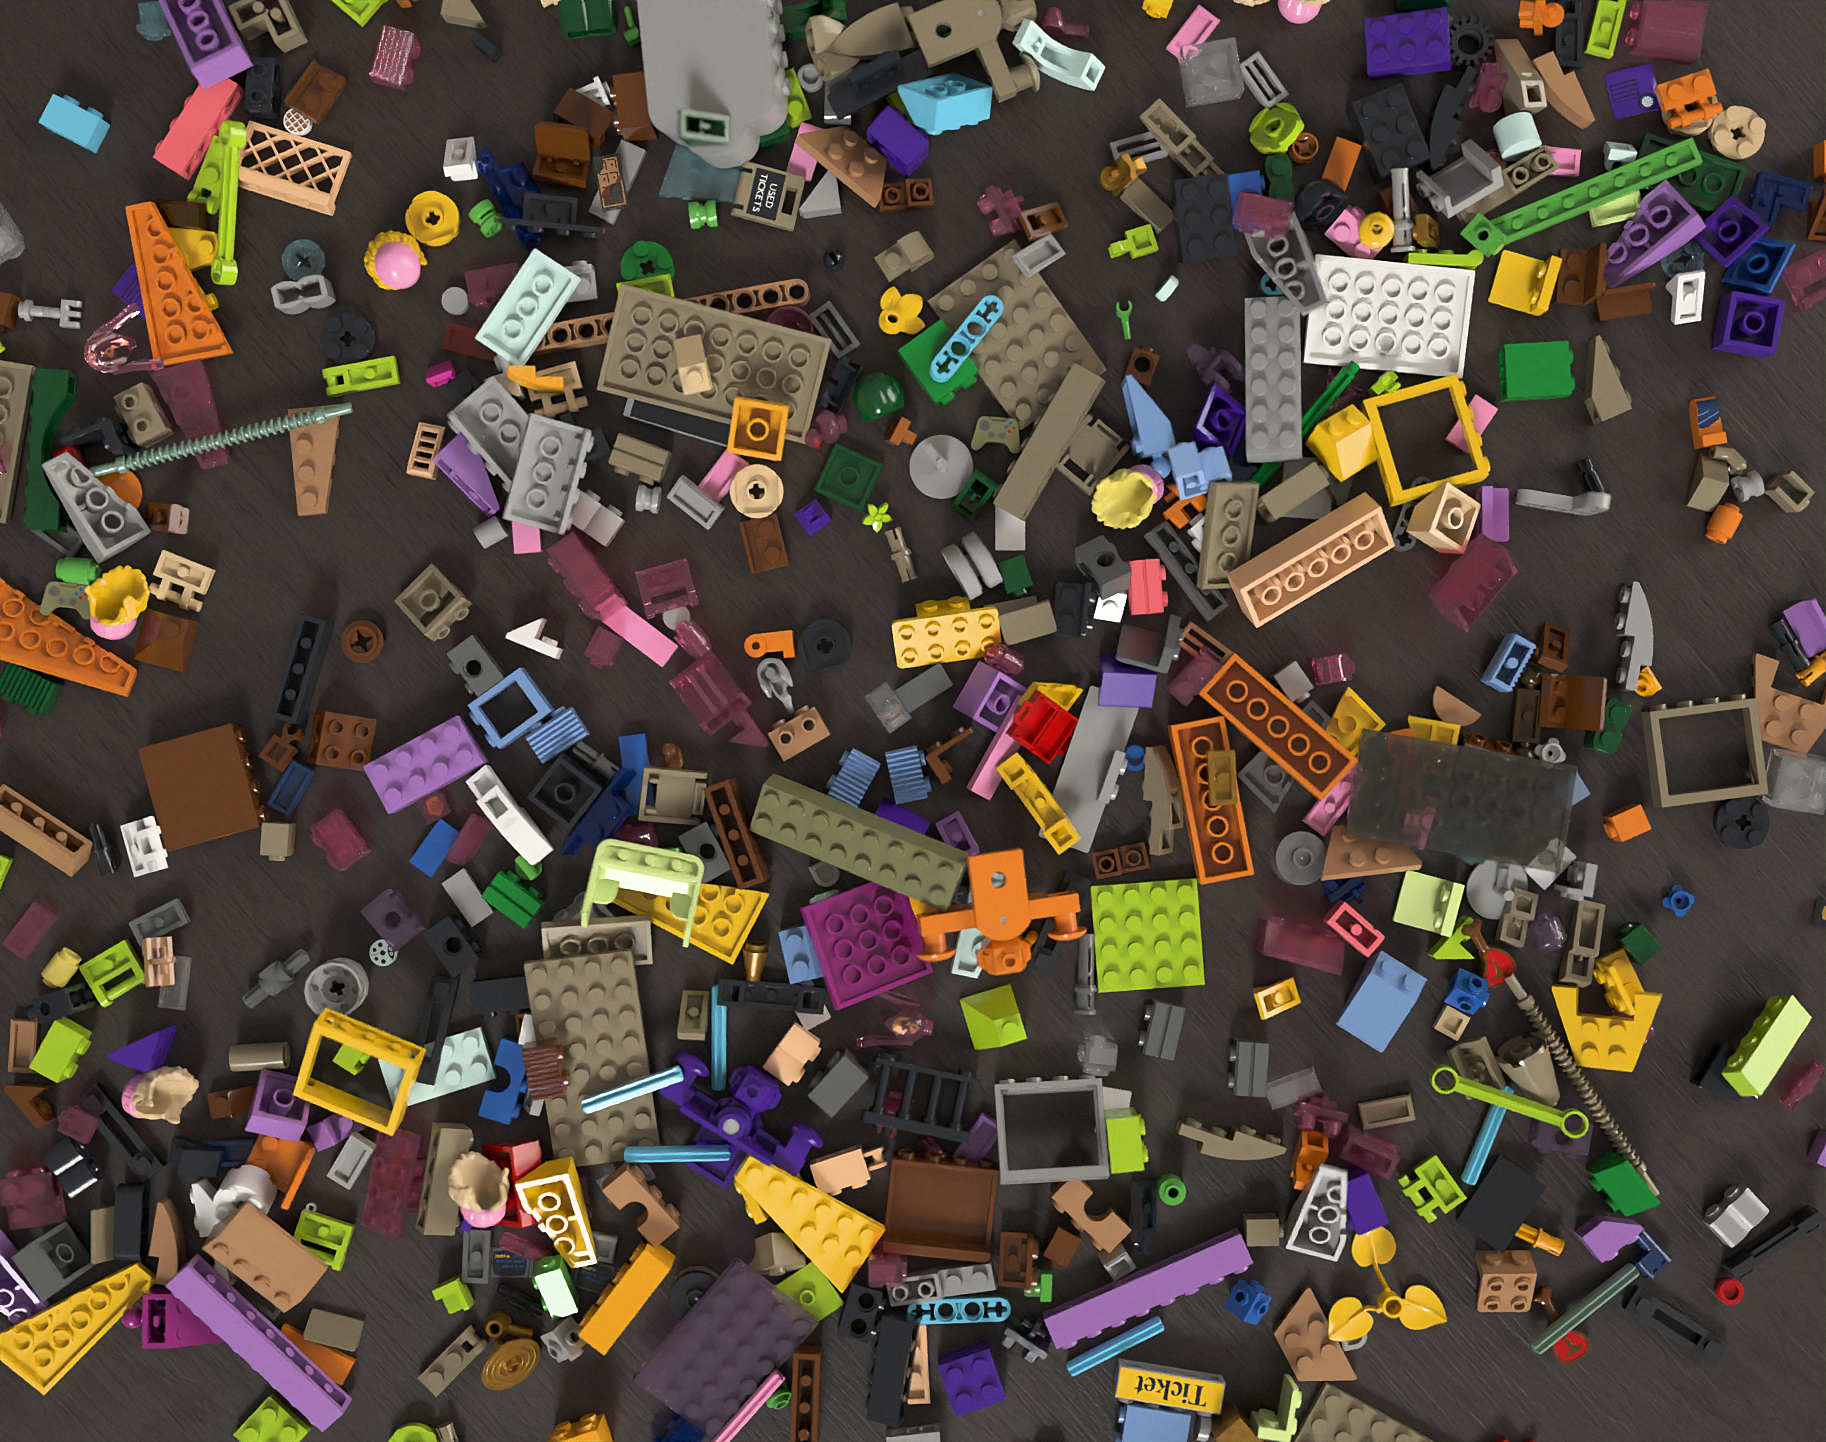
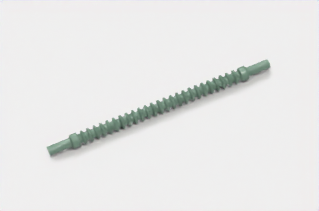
(124, 464)

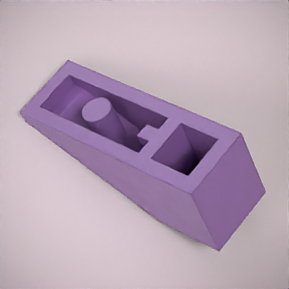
(468, 473)

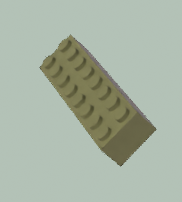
(859, 842)

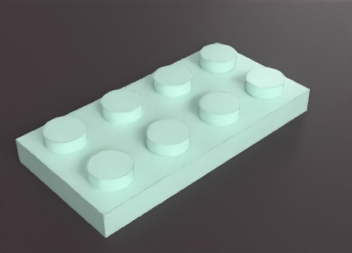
(528, 308)
(462, 1064)

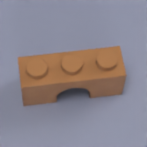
(629, 1186)
(1106, 1229)

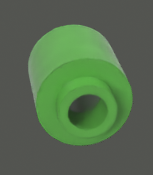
(77, 570)
(1167, 1182)

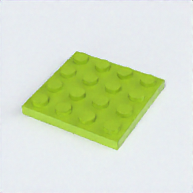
(1147, 935)

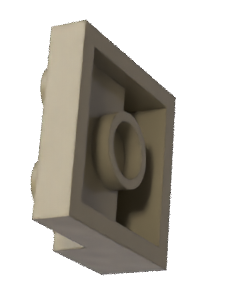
(433, 603)

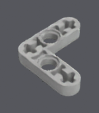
(1584, 504)

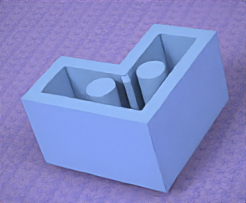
(1196, 470)

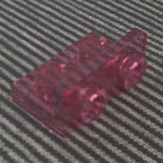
(489, 283)

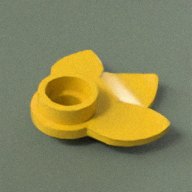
(903, 309)

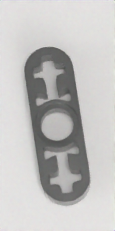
(1397, 530)

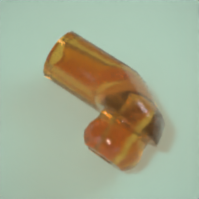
(672, 755)

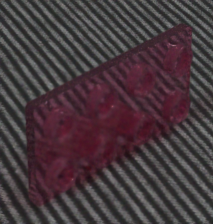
(393, 1183)

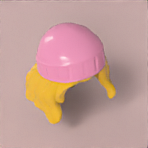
(394, 260)
(117, 601)

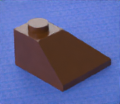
(166, 640)

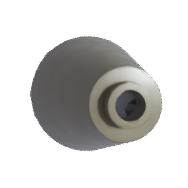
(1530, 1067)

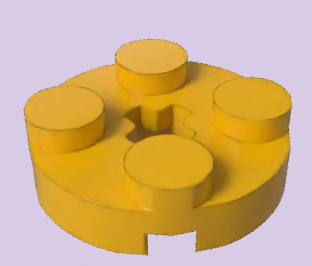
(420, 210)

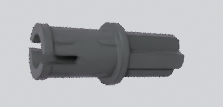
(594, 760)

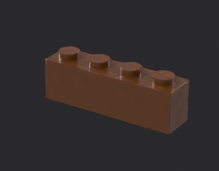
(733, 827)
(805, 1393)

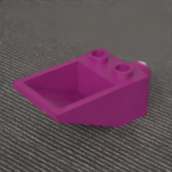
(181, 1325)

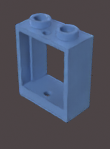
(533, 693)

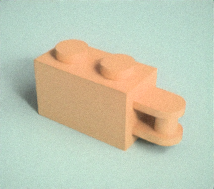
(846, 1168)

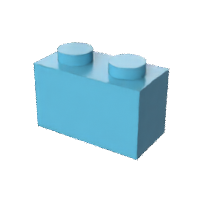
(75, 123)

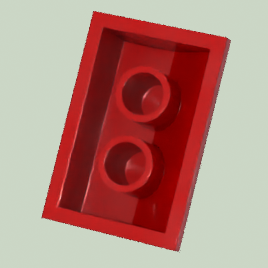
(521, 1158)

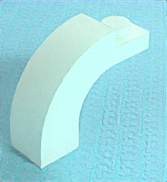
(1057, 60)

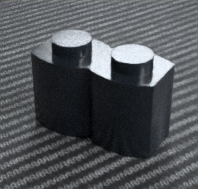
(74, 1165)

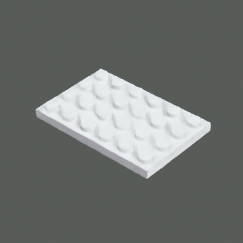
(1390, 317)

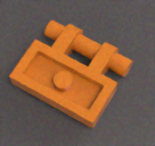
(1686, 91)

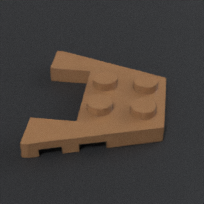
(1783, 716)

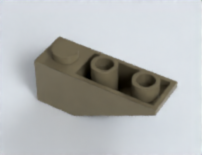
(1524, 86)
(1603, 389)

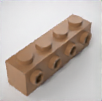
(42, 832)

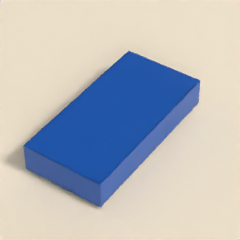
(435, 847)

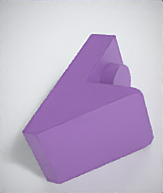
(956, 833)
(333, 1130)

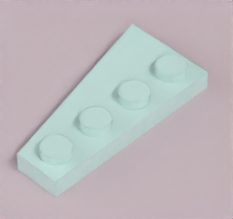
(969, 942)

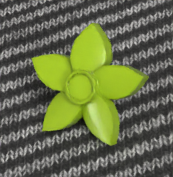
(876, 516)

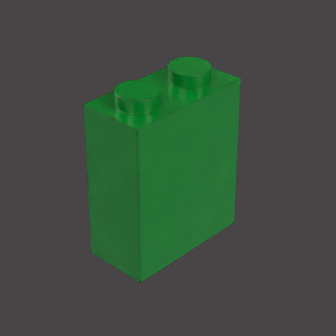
(921, 352)
(1535, 371)

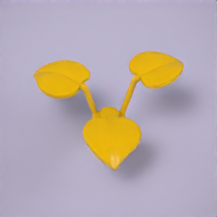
(1417, 1311)

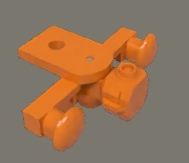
(999, 914)

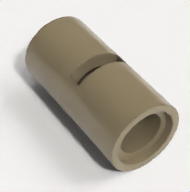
(259, 1056)

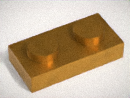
(1426, 232)
(1222, 777)

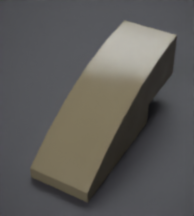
(1582, 944)

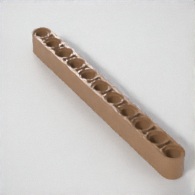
(730, 298)

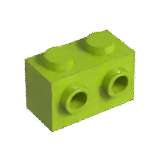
(61, 1050)

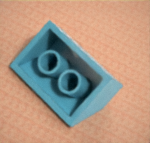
(946, 102)

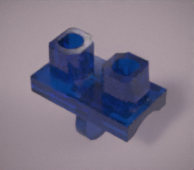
(1336, 889)

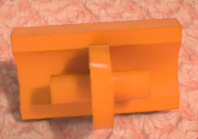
(1536, 14)
(1176, 512)

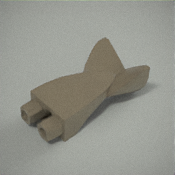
(840, 48)

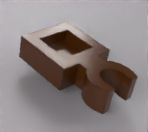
(281, 750)

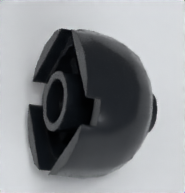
(1318, 202)

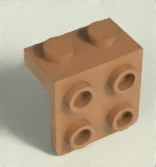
(1505, 1280)

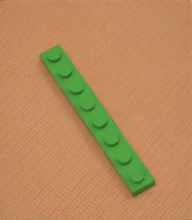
(1599, 190)

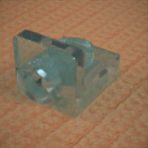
(153, 21)

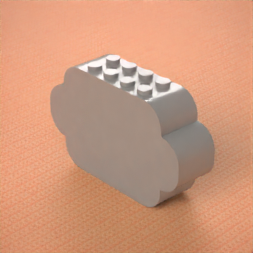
(716, 61)

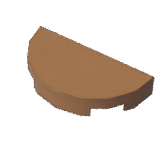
(1451, 709)

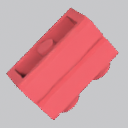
(1145, 588)
(1353, 928)

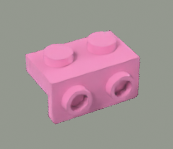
(1344, 234)

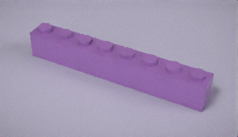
(1147, 1288)
(259, 1342)

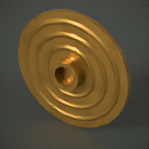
(510, 1363)

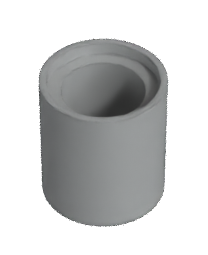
(490, 531)

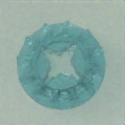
(303, 248)
(1694, 264)

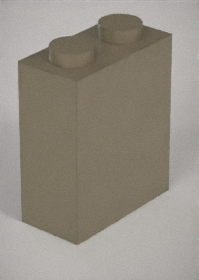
(1292, 492)

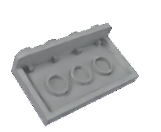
(493, 427)
(548, 474)

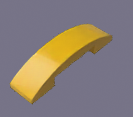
(1039, 802)

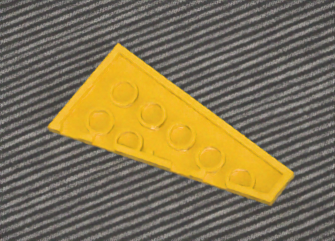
(721, 917)
(820, 1225)

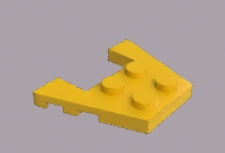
(1603, 1039)

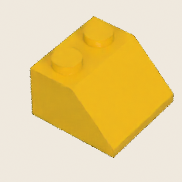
(1344, 443)

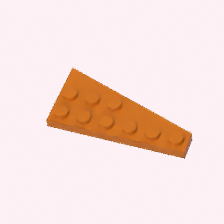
(174, 307)

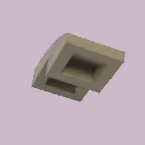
(1515, 918)

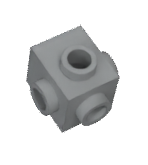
(563, 1339)

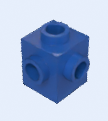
(1467, 991)
(1248, 1301)

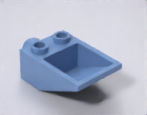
(1149, 427)

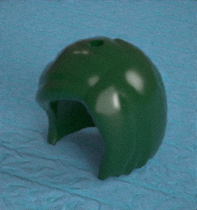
(877, 395)

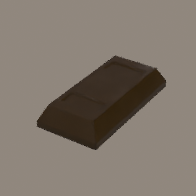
(183, 214)

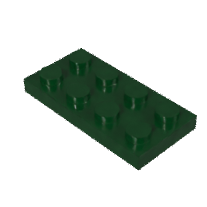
(1703, 186)

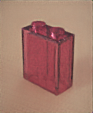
(1667, 30)
(710, 693)

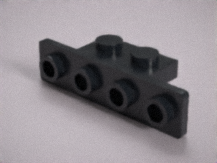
(878, 80)
(549, 211)

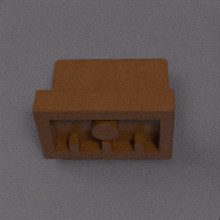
(1581, 275)
(1572, 702)
(341, 740)
(941, 766)

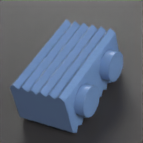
(1508, 662)
(556, 735)
(907, 774)
(853, 778)

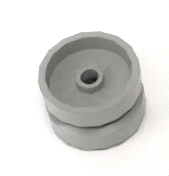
(972, 565)

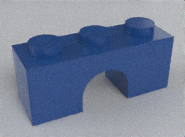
(504, 1103)

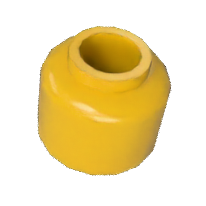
(1368, 238)

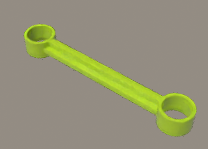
(232, 139)
(1509, 1101)

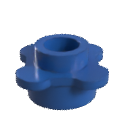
(1685, 903)

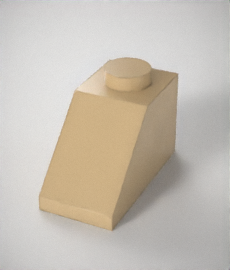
(692, 364)

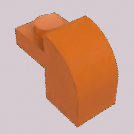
(1308, 1154)

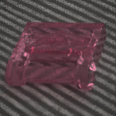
(1804, 274)
(664, 580)

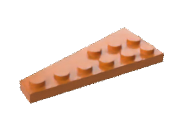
(56, 647)

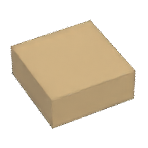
(1451, 1022)

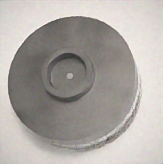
(1298, 858)

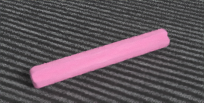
(750, 1407)

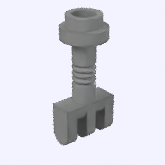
(28, 311)

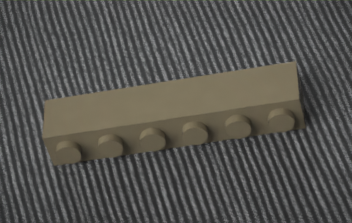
(1049, 441)

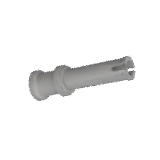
(1401, 212)

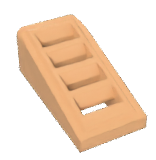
(432, 471)

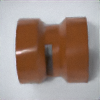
(1305, 143)

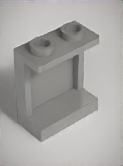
(1461, 181)

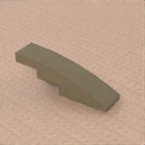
(1179, 141)

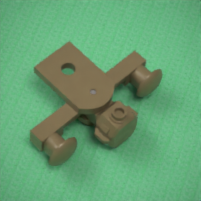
(976, 28)

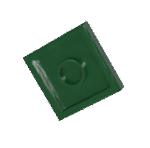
(848, 477)

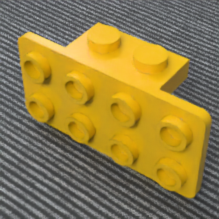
(945, 633)

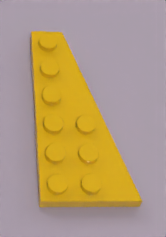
(57, 1337)

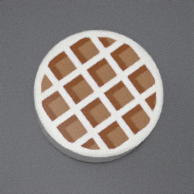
(296, 123)

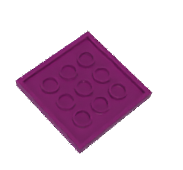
(865, 942)

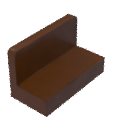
(582, 111)
(1624, 302)

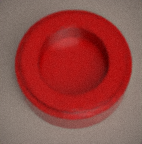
(1728, 1290)

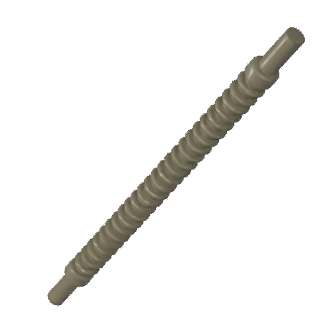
(1526, 1002)

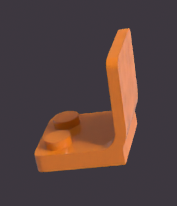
(283, 1161)

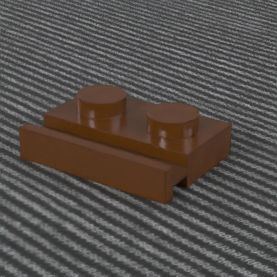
(315, 92)
(764, 544)

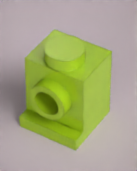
(350, 1059)

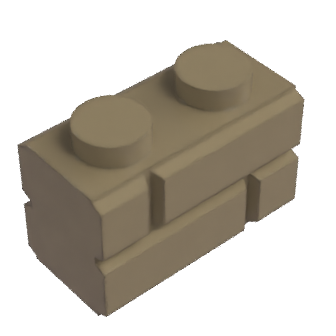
(639, 458)

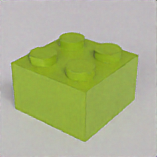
(1124, 1141)

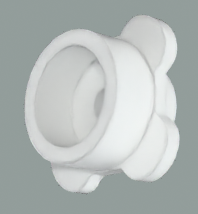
(1552, 745)

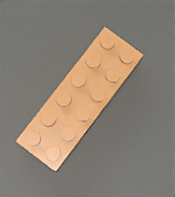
(1311, 559)

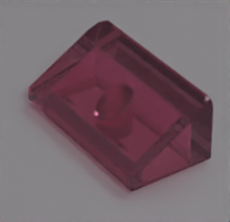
(469, 839)

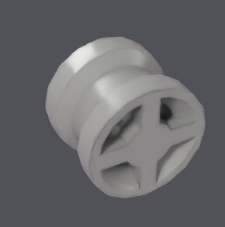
(1747, 486)
(648, 499)

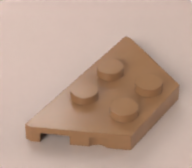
(848, 159)
(1358, 856)
(1307, 1345)

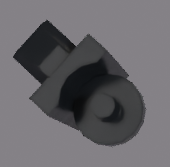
(1028, 1335)

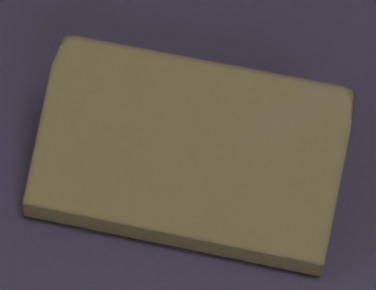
(1147, 206)
(1027, 622)
(102, 1233)
(333, 1330)

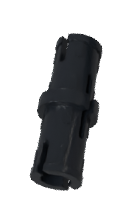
(1797, 659)

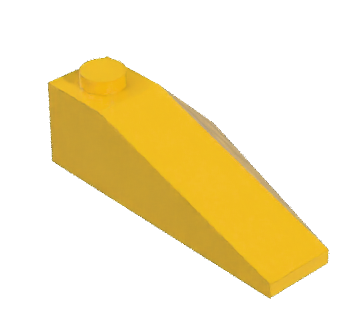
(557, 1203)

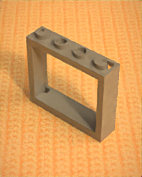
(1656, 758)

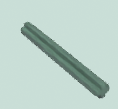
(1584, 1308)

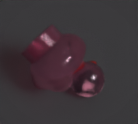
(830, 428)

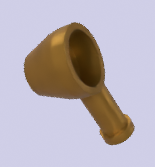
(506, 1326)

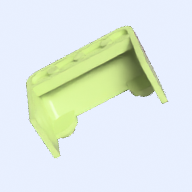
(647, 871)

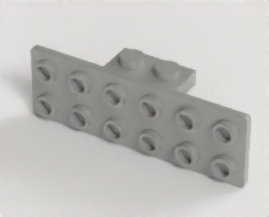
(1093, 765)

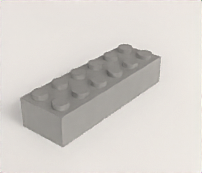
(1273, 380)

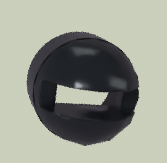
(828, 263)

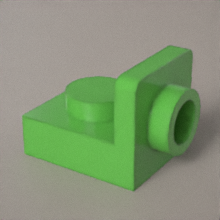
(1043, 1286)

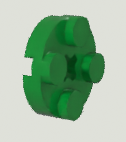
(642, 253)

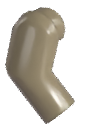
(1736, 461)

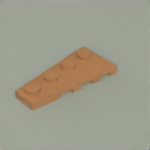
(313, 462)

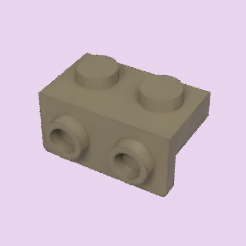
(1476, 1062)

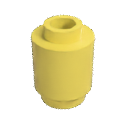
(61, 968)

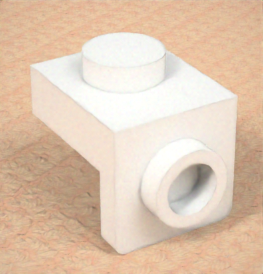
(597, 92)
(1196, 530)
(1111, 608)

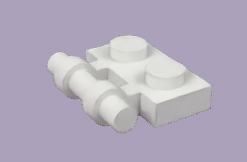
(144, 846)

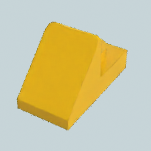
(1276, 997)

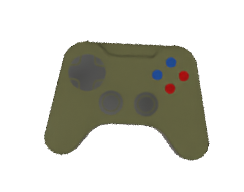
(996, 431)
(65, 595)

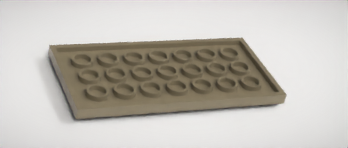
(741, 352)
(598, 1019)

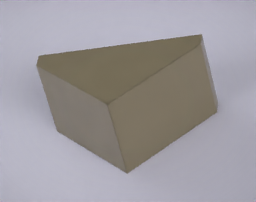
(462, 13)
(1708, 484)

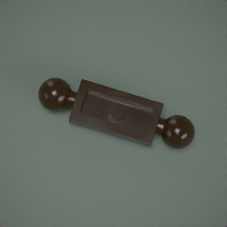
(1526, 712)

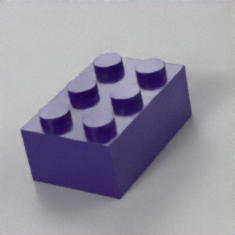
(1408, 44)

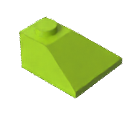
(993, 1018)

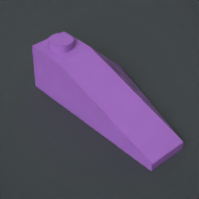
(1655, 231)
(16, 1294)

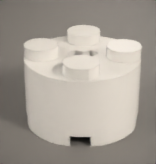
(244, 1185)

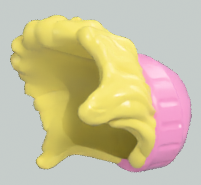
(1127, 496)

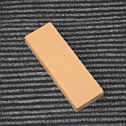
(919, 1387)

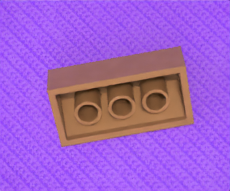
(265, 1256)

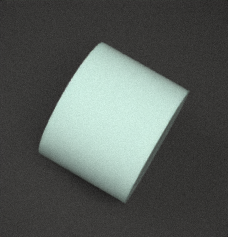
(1516, 136)

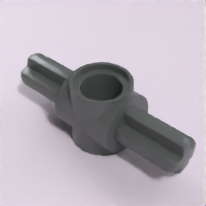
(276, 978)

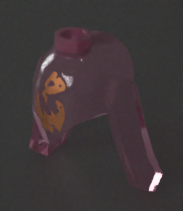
(102, 344)
(907, 1025)

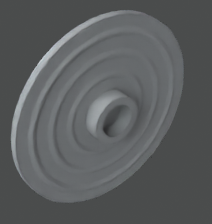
(941, 466)
(1491, 887)

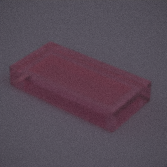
(30, 930)

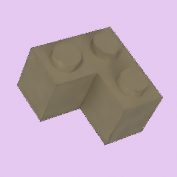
(276, 16)

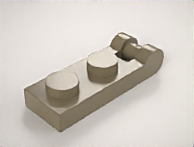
(452, 1361)

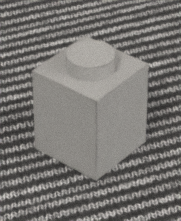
(1292, 682)

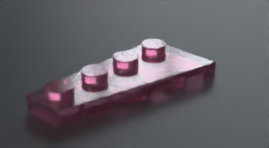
(193, 406)

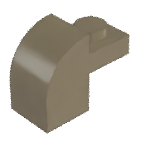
(908, 253)

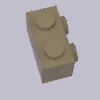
(143, 415)

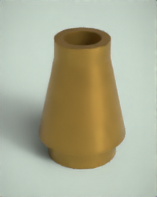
(755, 956)

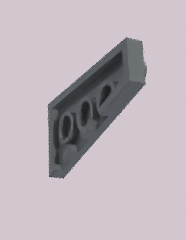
(1266, 777)

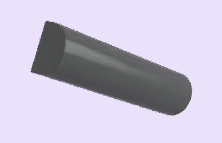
(1184, 569)

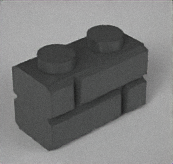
(1161, 1029)
(1248, 1067)

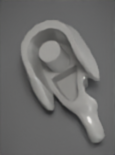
(775, 677)

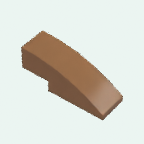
(1563, 91)
(168, 1241)

